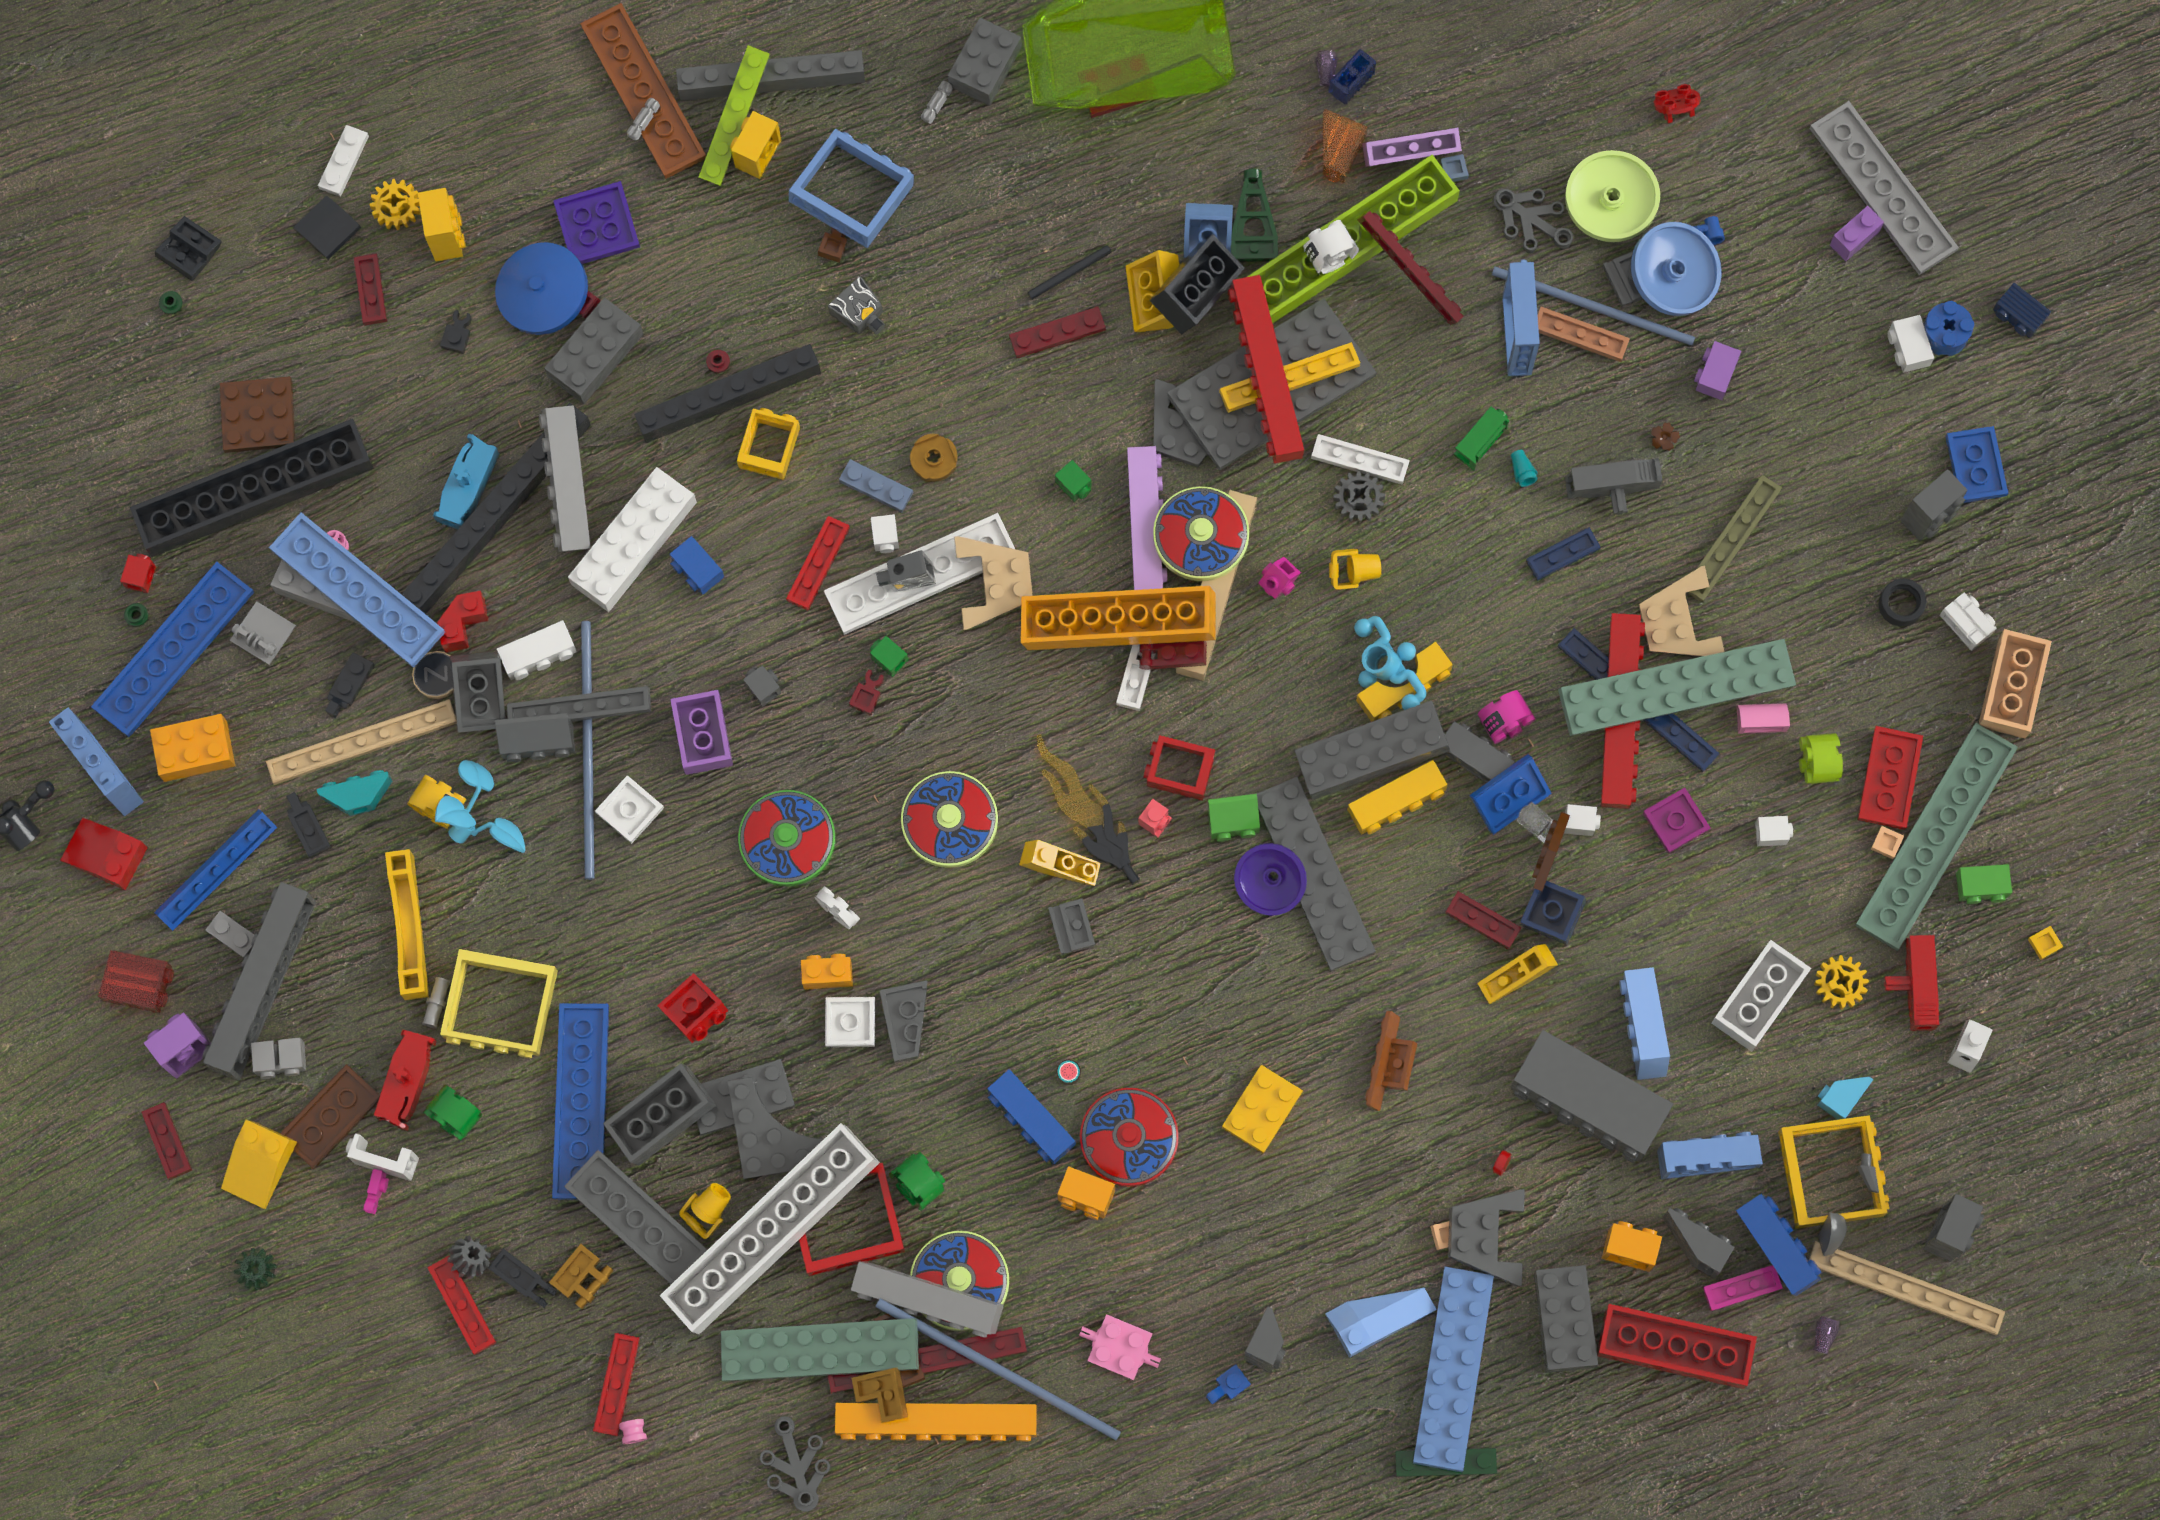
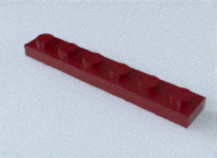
(1404, 260)

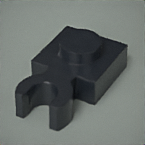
(456, 336)

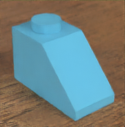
(1843, 1096)

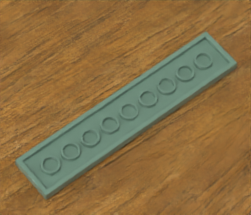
(1676, 687)
(1936, 836)

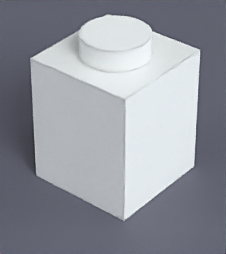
(885, 533)
(1582, 820)
(1773, 831)

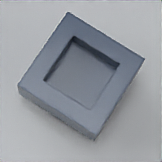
(1455, 167)

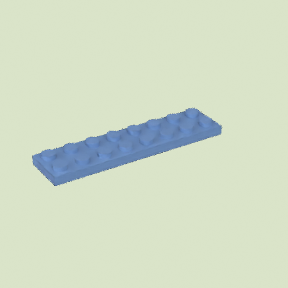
(357, 590)
(1453, 1369)

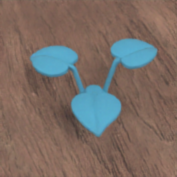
(463, 825)

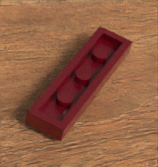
(1057, 332)

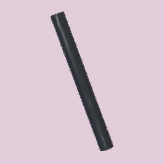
(1069, 272)

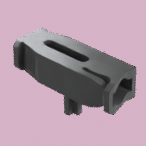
(1614, 480)

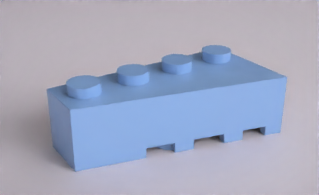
(1645, 1023)

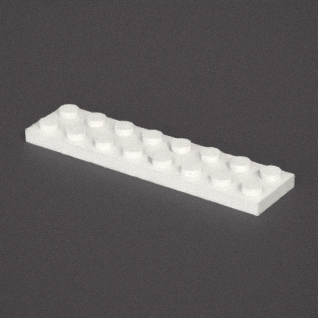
(864, 601)

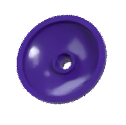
(1262, 891)

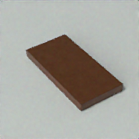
(331, 1116)

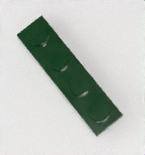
(1476, 1463)

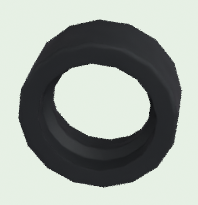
(1892, 617)

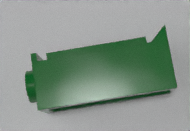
(1481, 437)

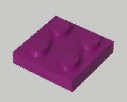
(1676, 820)

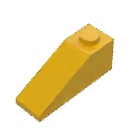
(1517, 973)

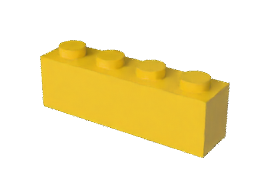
(1397, 797)

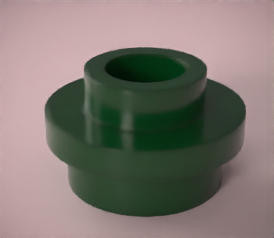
(173, 308)
(131, 610)

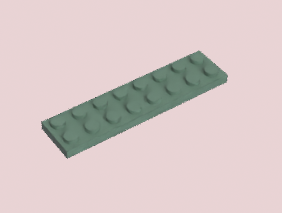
(819, 1350)

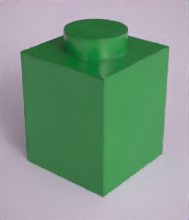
(1073, 481)
(888, 655)

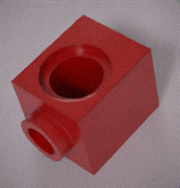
(138, 573)

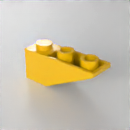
(1059, 862)

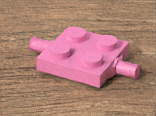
(1120, 1347)

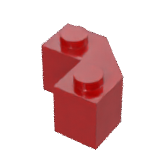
(463, 611)

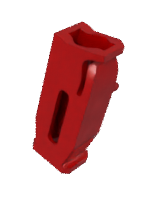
(1919, 982)
(405, 1079)

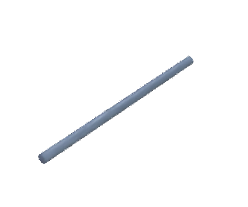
(1605, 310)

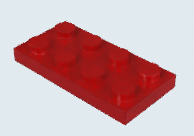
(1890, 777)

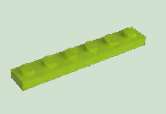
(733, 115)

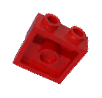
(693, 1008)

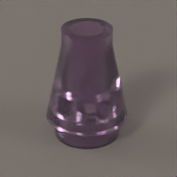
(1326, 66)
(1826, 1332)

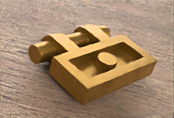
(575, 1271)

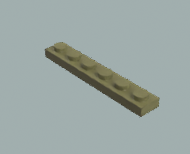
(1737, 533)

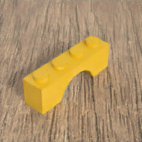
(1380, 700)

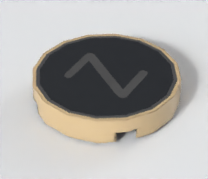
(433, 675)

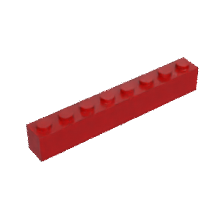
(1266, 368)
(1620, 740)

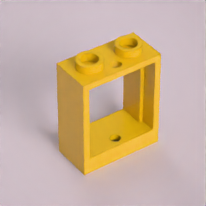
(762, 465)

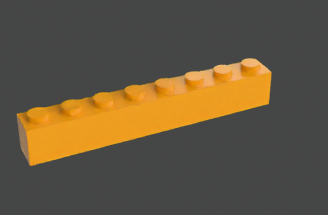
(939, 1420)

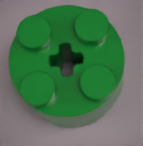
(452, 1112)
(918, 1181)

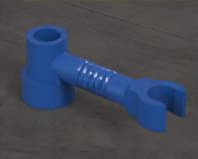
(1712, 230)

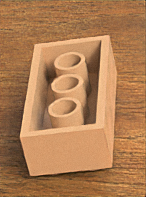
(2014, 683)

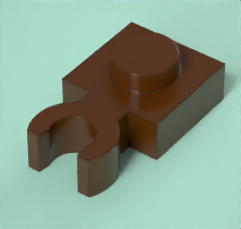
(832, 245)

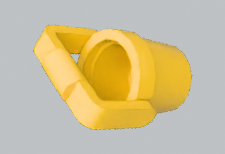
(1359, 568)
(707, 1208)

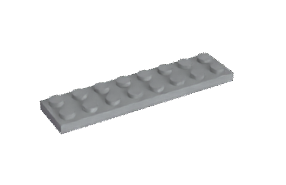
(1884, 187)

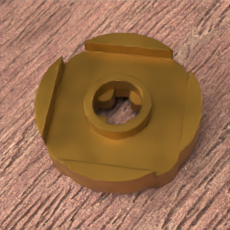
(940, 446)

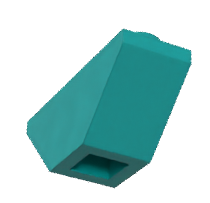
(357, 793)

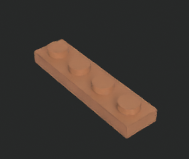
(1582, 334)

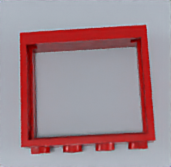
(866, 1254)

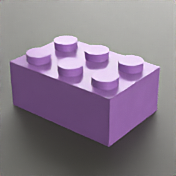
(701, 732)
(178, 1044)

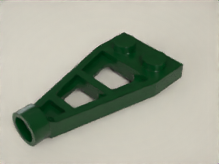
(1254, 247)

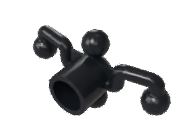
(14, 822)

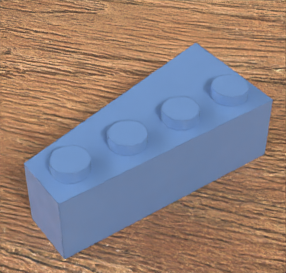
(1709, 1156)

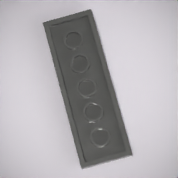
(635, 1217)

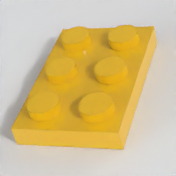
(1262, 1109)

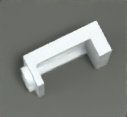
(402, 1168)

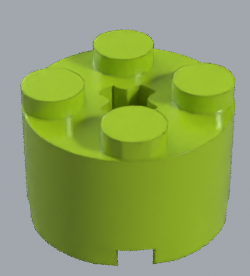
(1820, 758)

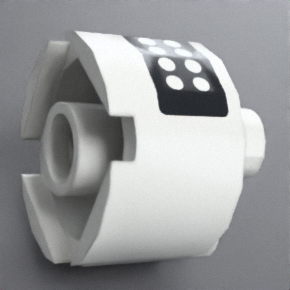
(1330, 247)

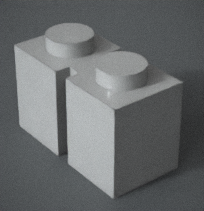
(266, 1060)

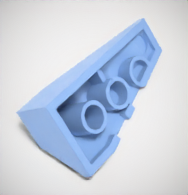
(1375, 1318)

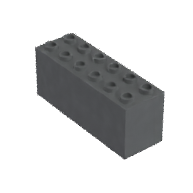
(1590, 1097)

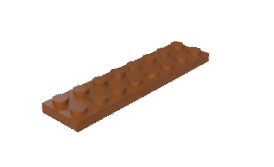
(636, 81)

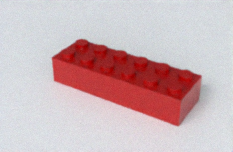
(1676, 1346)

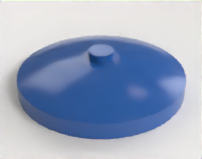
(541, 288)

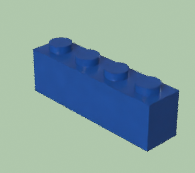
(1031, 1117)

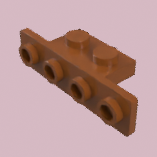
(1392, 1062)

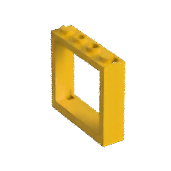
(1793, 1175)

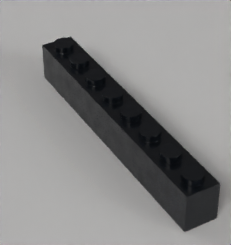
(728, 393)

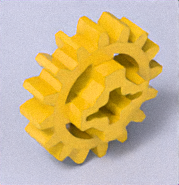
(386, 200)
(1838, 973)

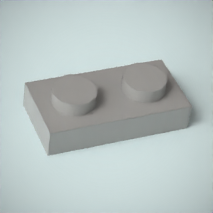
(231, 934)

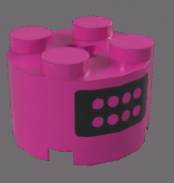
(1506, 716)

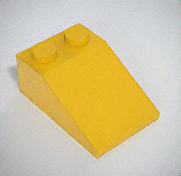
(257, 1163)

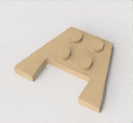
(1004, 578)
(1669, 621)

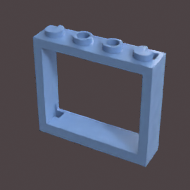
(836, 218)
(1520, 318)
(96, 761)

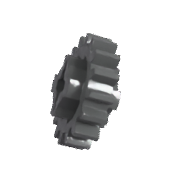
(1365, 487)

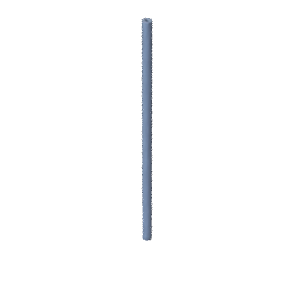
(587, 755)
(1001, 1371)

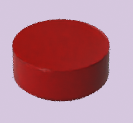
(1502, 1162)

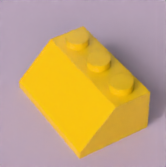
(1144, 280)

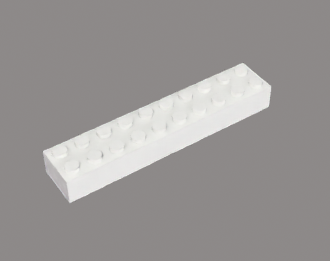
(769, 1229)

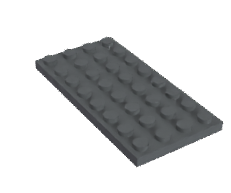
(1239, 432)

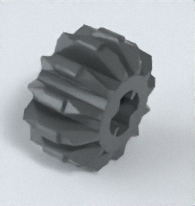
(469, 1257)

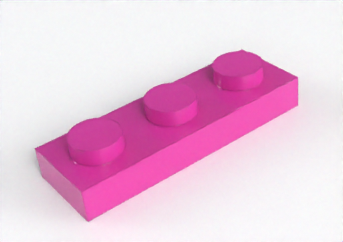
(1742, 1288)

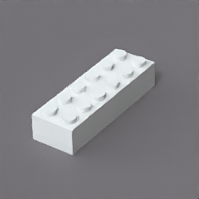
(632, 539)

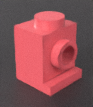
(1154, 818)

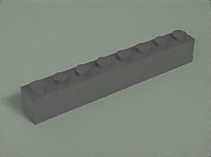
(779, 75)

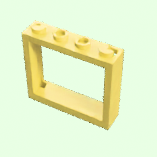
(503, 964)

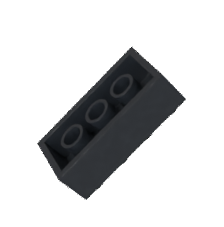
(1197, 284)

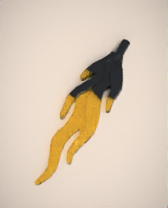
(1097, 819)

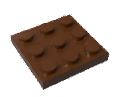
(257, 414)

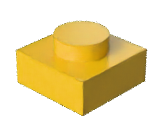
(2045, 943)

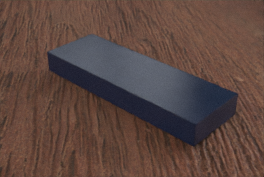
(1563, 554)

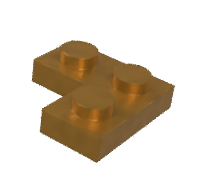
(885, 1387)

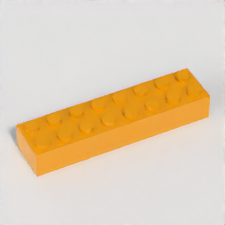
(1118, 618)

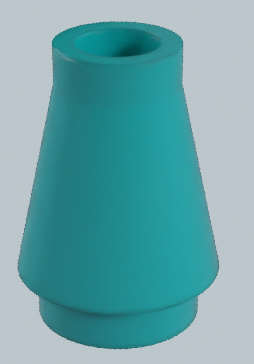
(1524, 471)

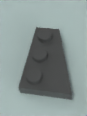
(904, 1018)

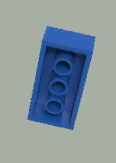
(1778, 1244)

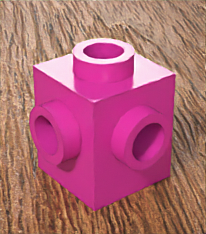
(1279, 578)

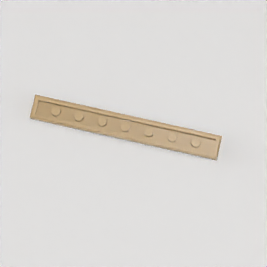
(361, 742)
(1909, 1289)

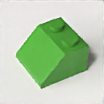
(1233, 817)

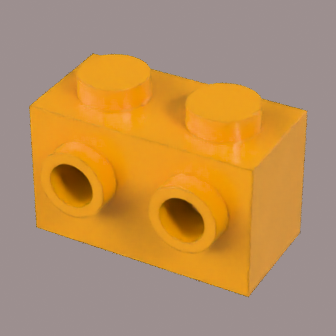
(826, 972)

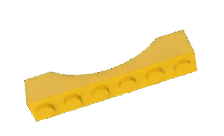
(410, 945)

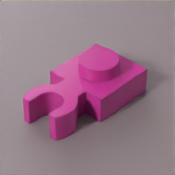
(377, 1185)

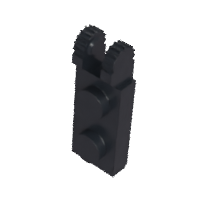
(519, 1276)

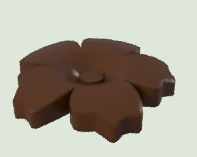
(1664, 436)

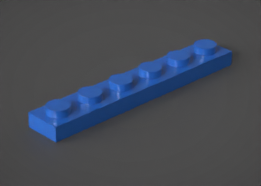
(215, 869)

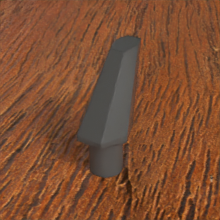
(1868, 1173)

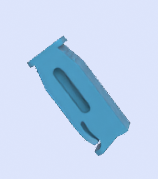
(466, 482)

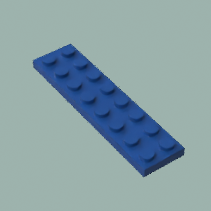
(172, 649)
(579, 1090)

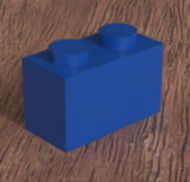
(696, 566)

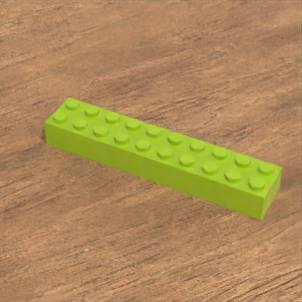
(1401, 206)

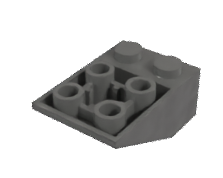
(1702, 1248)

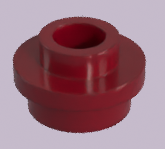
(721, 367)

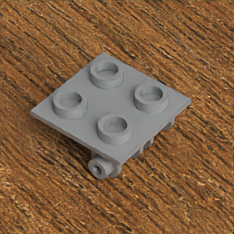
(262, 633)

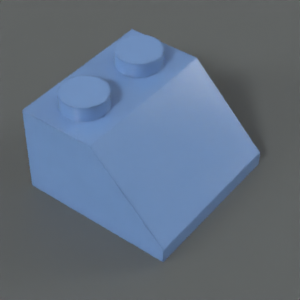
(1205, 220)

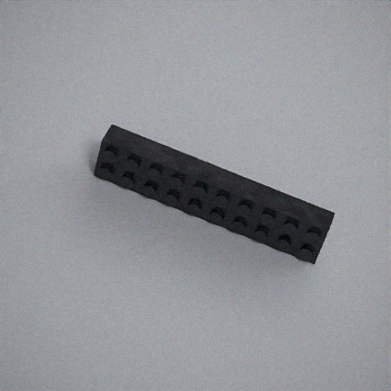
(251, 488)

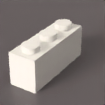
(537, 651)

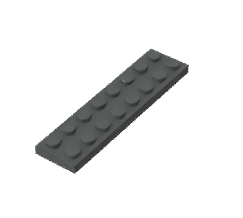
(1326, 896)

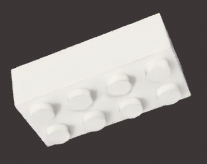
(1761, 995)

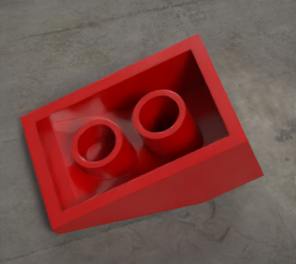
(104, 853)

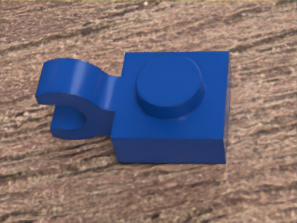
(1230, 1384)

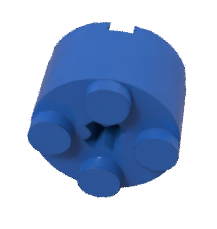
(1959, 326)

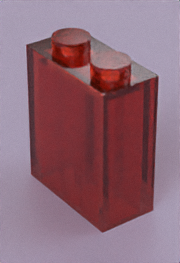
(136, 981)

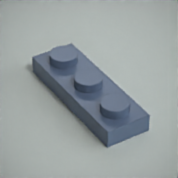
(876, 486)

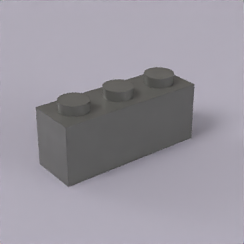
(1475, 753)

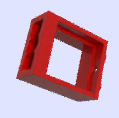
(1174, 787)

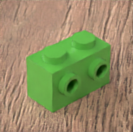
(1984, 883)

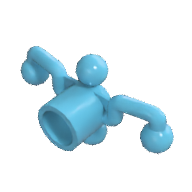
(1393, 669)

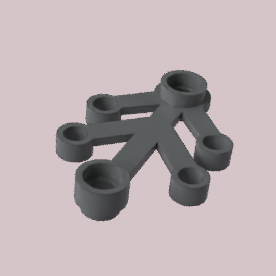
(1530, 217)
(796, 1467)

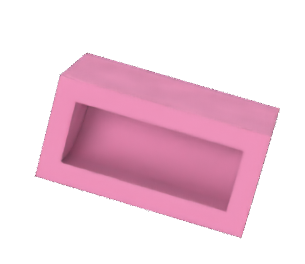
(1763, 718)

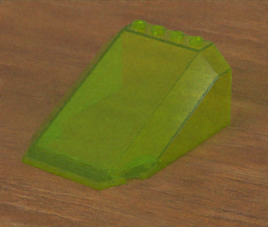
(1126, 51)

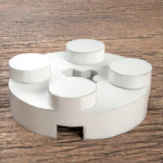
(837, 908)

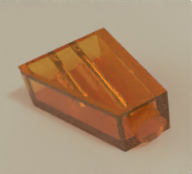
(1340, 145)

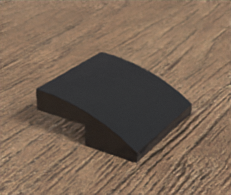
(327, 227)
(188, 248)

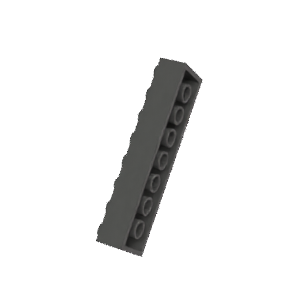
(259, 981)

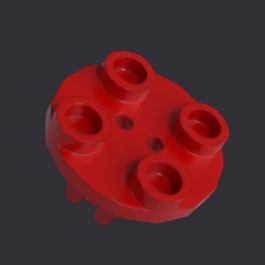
(1677, 101)

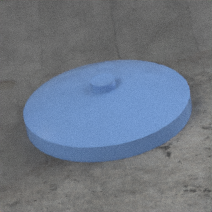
(1676, 269)

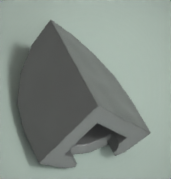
(1832, 1233)

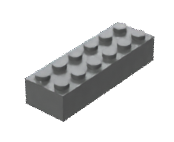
(1372, 750)

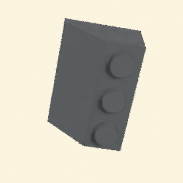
(535, 737)
(1266, 1344)

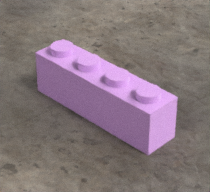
(1411, 147)

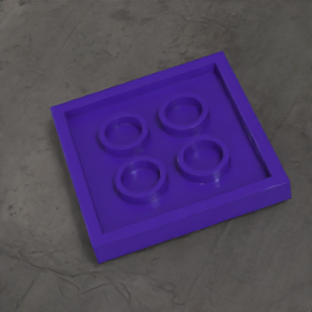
(597, 223)

